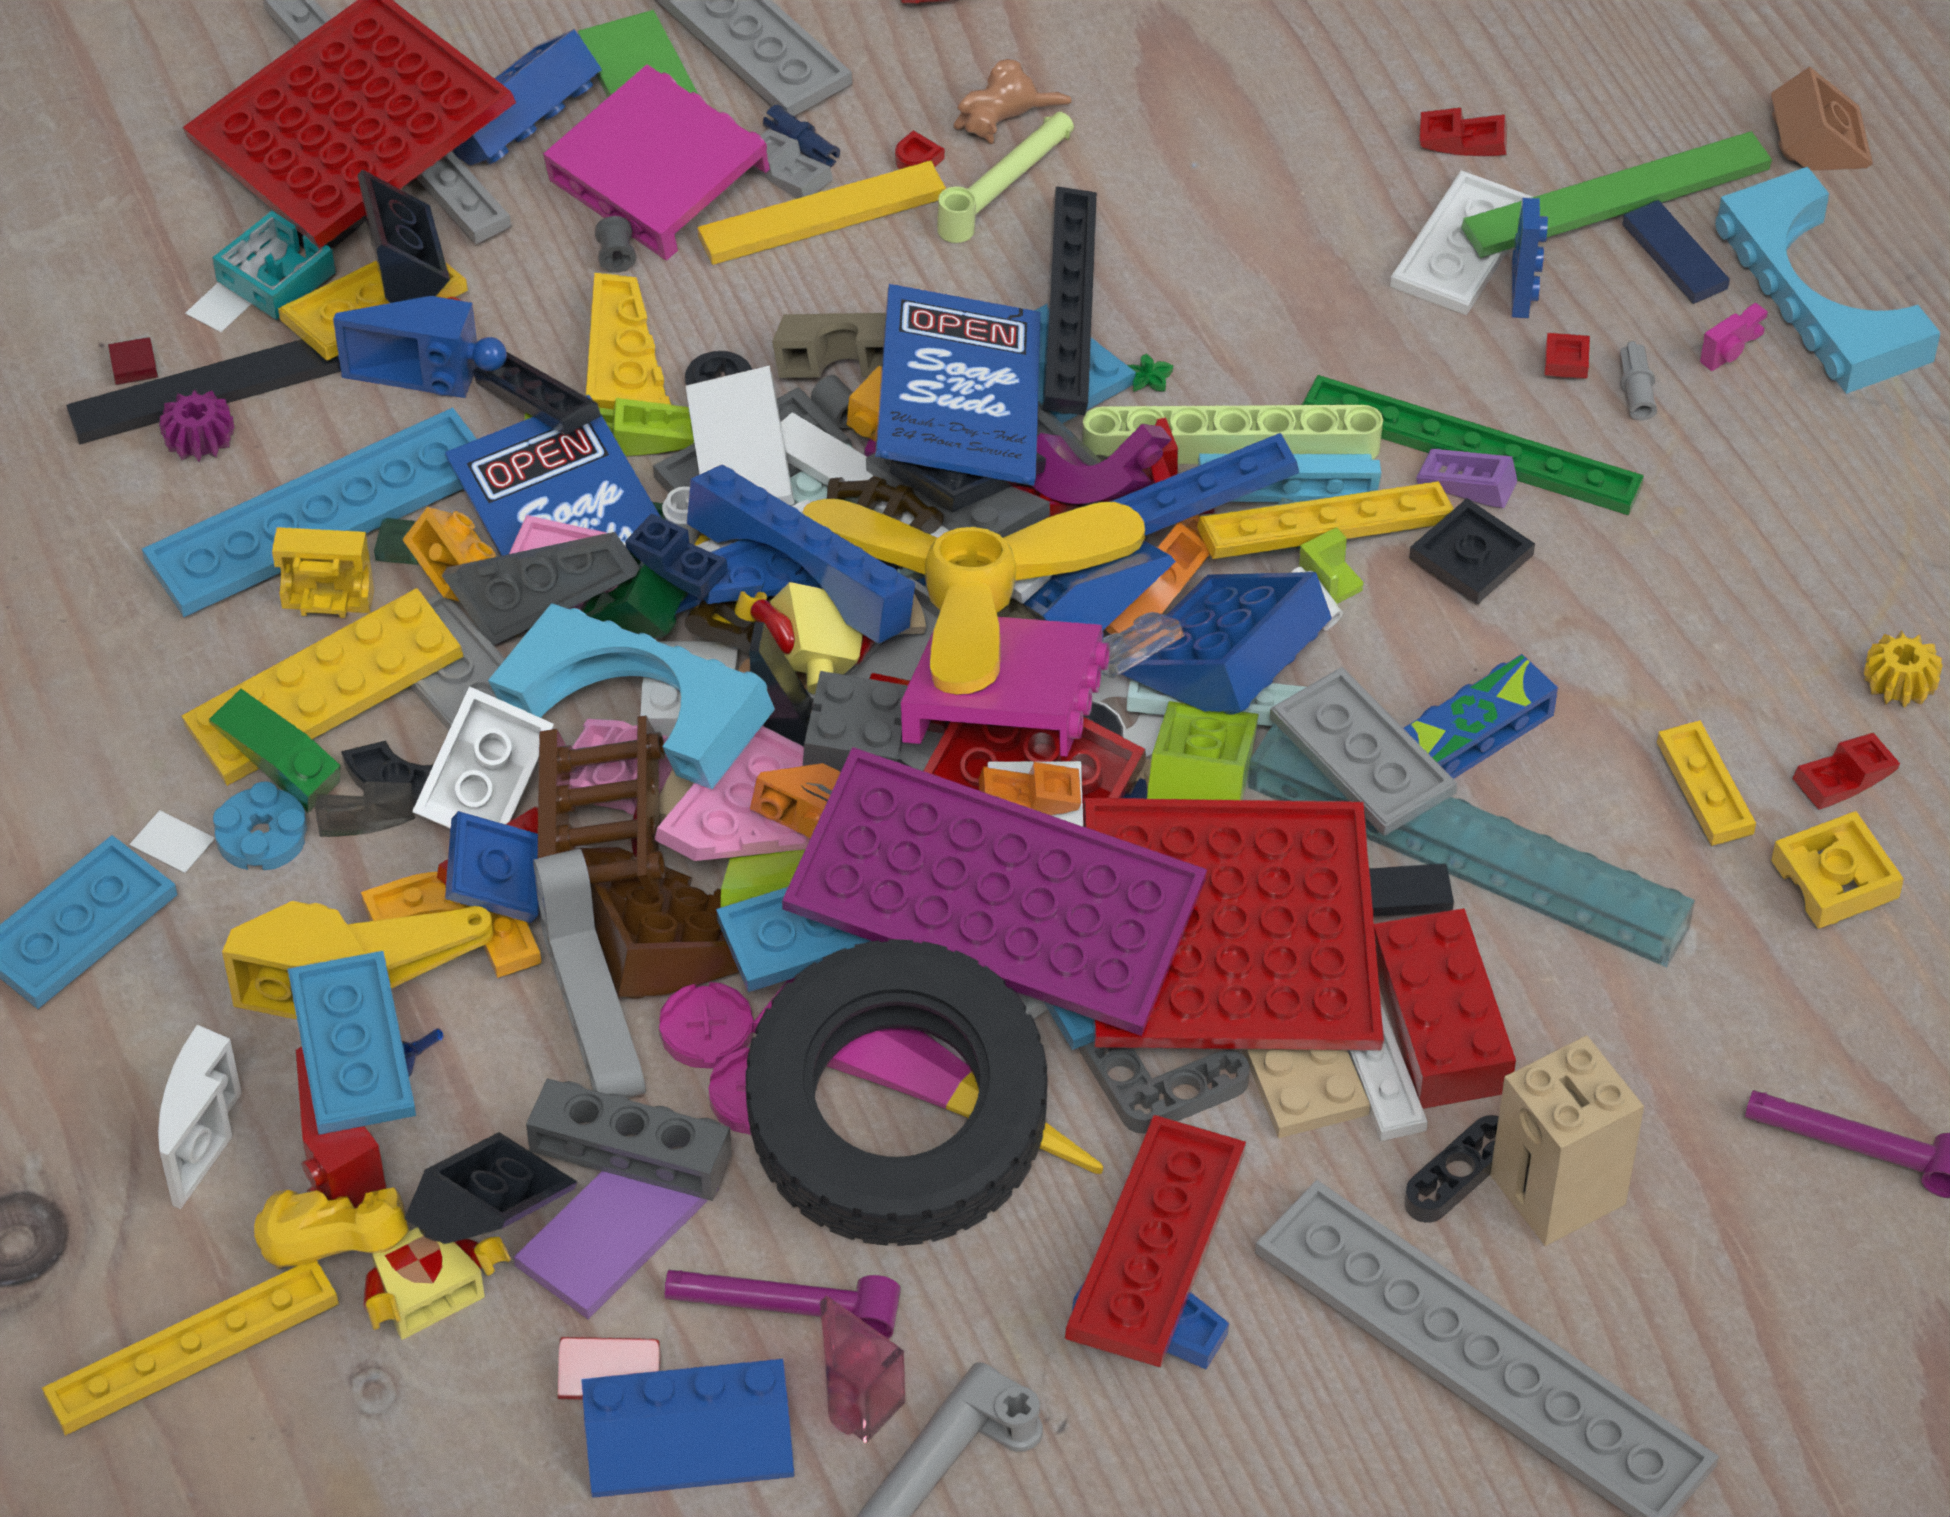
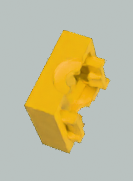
(323, 570)
(1848, 855)

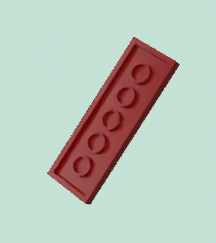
(1155, 1241)

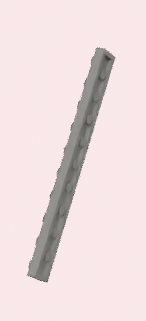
(448, 178)

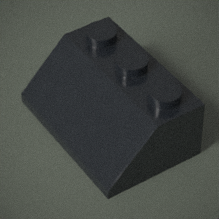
(402, 241)
(484, 1190)

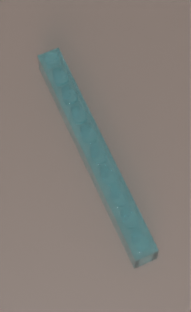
(1504, 860)

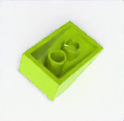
(1201, 754)

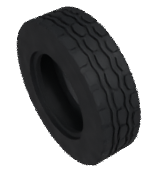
(882, 989)

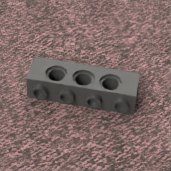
(557, 1132)

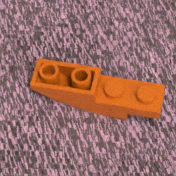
(1189, 552)

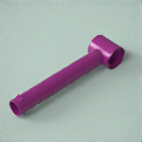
(1858, 1137)
(872, 1302)

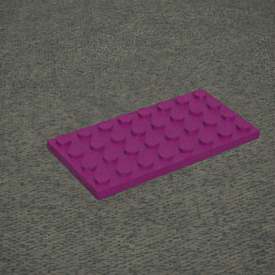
(1013, 887)

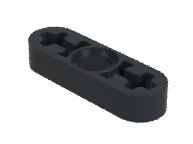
(1452, 1188)

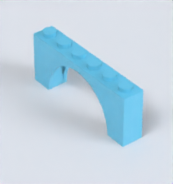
(1850, 342)
(571, 650)

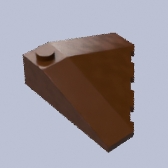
(660, 941)

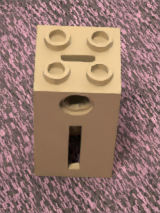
(1577, 1133)

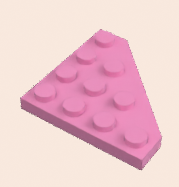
(719, 819)

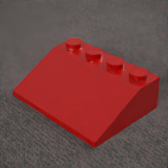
(1107, 759)

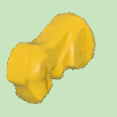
(309, 1227)

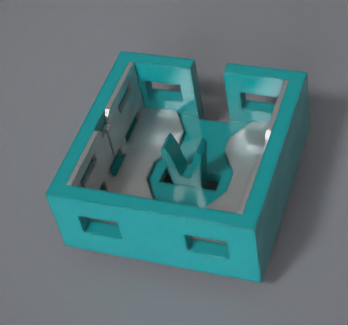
(267, 248)

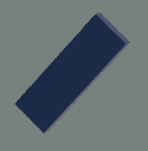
(1676, 251)

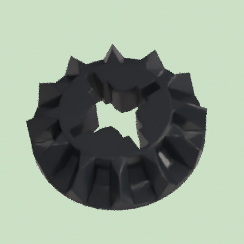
(712, 364)

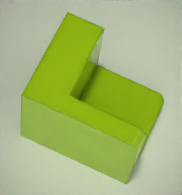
(1327, 558)

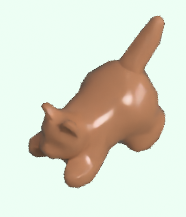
(1006, 96)

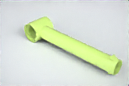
(960, 205)

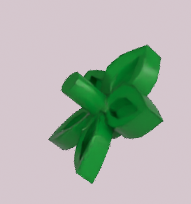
(1151, 373)

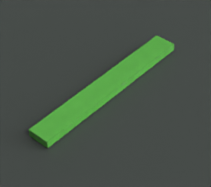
(1623, 191)

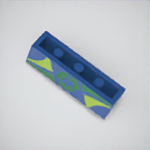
(1485, 715)

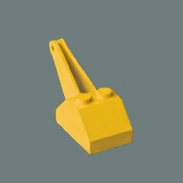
(307, 934)

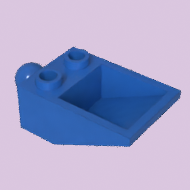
(416, 345)
(1100, 591)

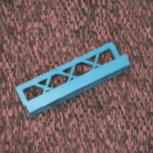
(1318, 478)

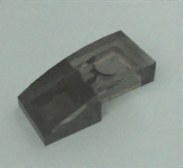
(379, 809)

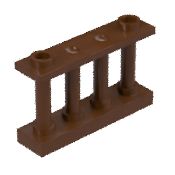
(559, 798)

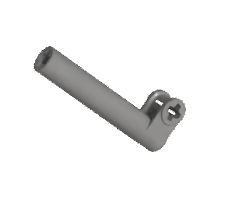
(979, 1403)

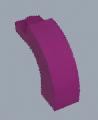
(1075, 482)

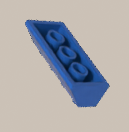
(539, 86)
(687, 1428)

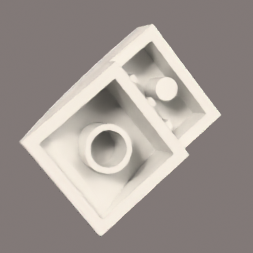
(195, 1111)

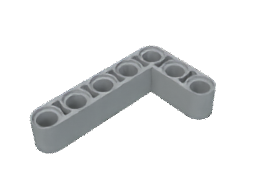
(584, 974)

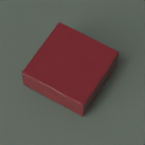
(132, 360)

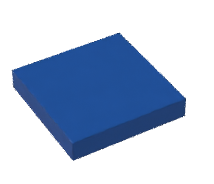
(492, 867)

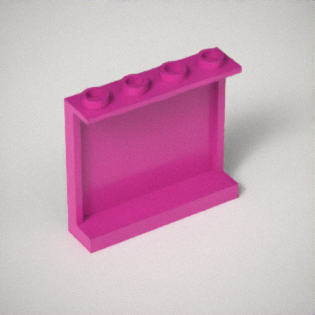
(653, 157)
(1041, 683)

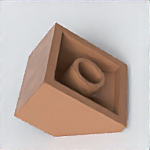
(1819, 124)

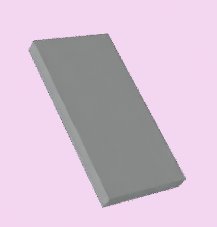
(447, 687)
(1363, 750)

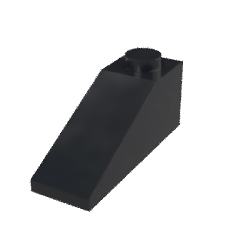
(784, 687)

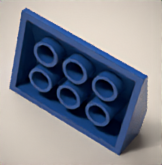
(1235, 638)

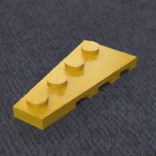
(620, 345)

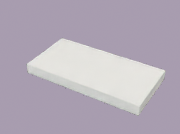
(1442, 260)
(740, 427)

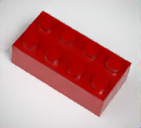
(1442, 1008)

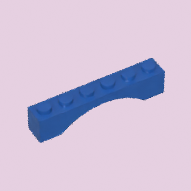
(863, 589)

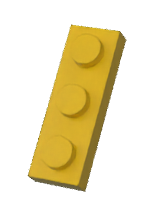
(1706, 783)

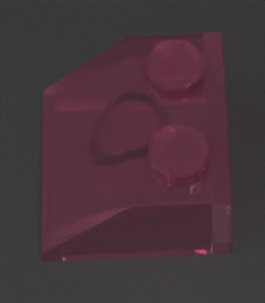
(860, 1372)

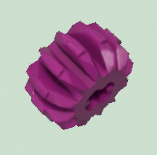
(196, 425)

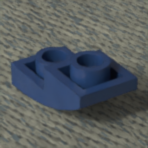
(668, 553)

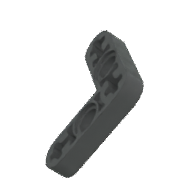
(1145, 1090)

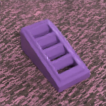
(1484, 478)

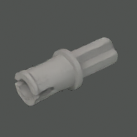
(1638, 381)

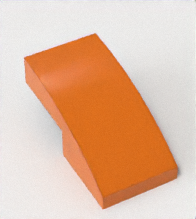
(1045, 788)

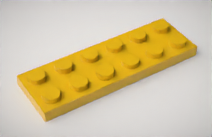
(336, 677)

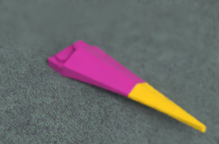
(926, 1070)

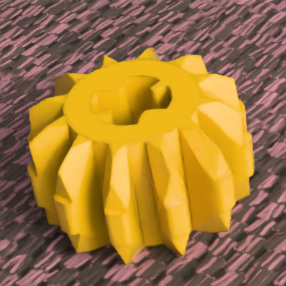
(1903, 669)

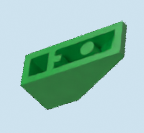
(277, 748)

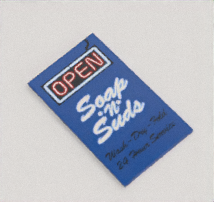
(959, 385)
(553, 477)

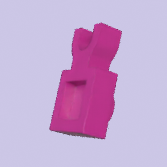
(1728, 338)

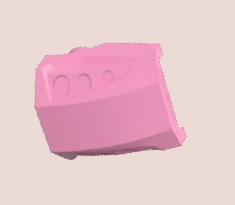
(607, 732)

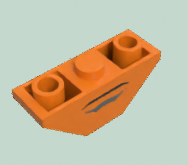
(794, 795)

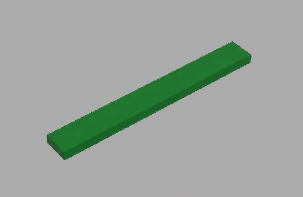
(1533, 462)

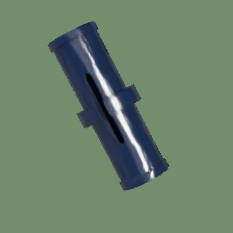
(809, 141)

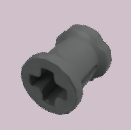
(614, 237)

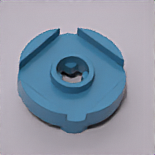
(260, 806)

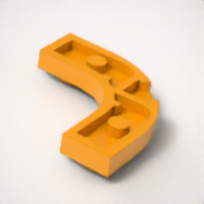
(512, 942)

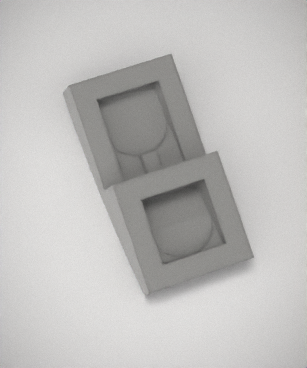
(790, 168)

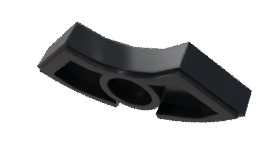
(380, 764)

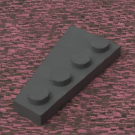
(1001, 512)
(515, 589)

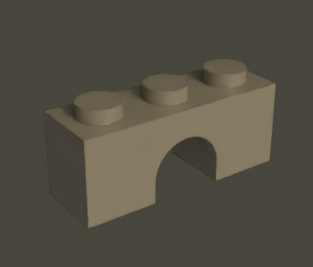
(812, 341)

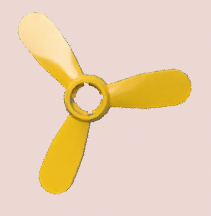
(975, 571)

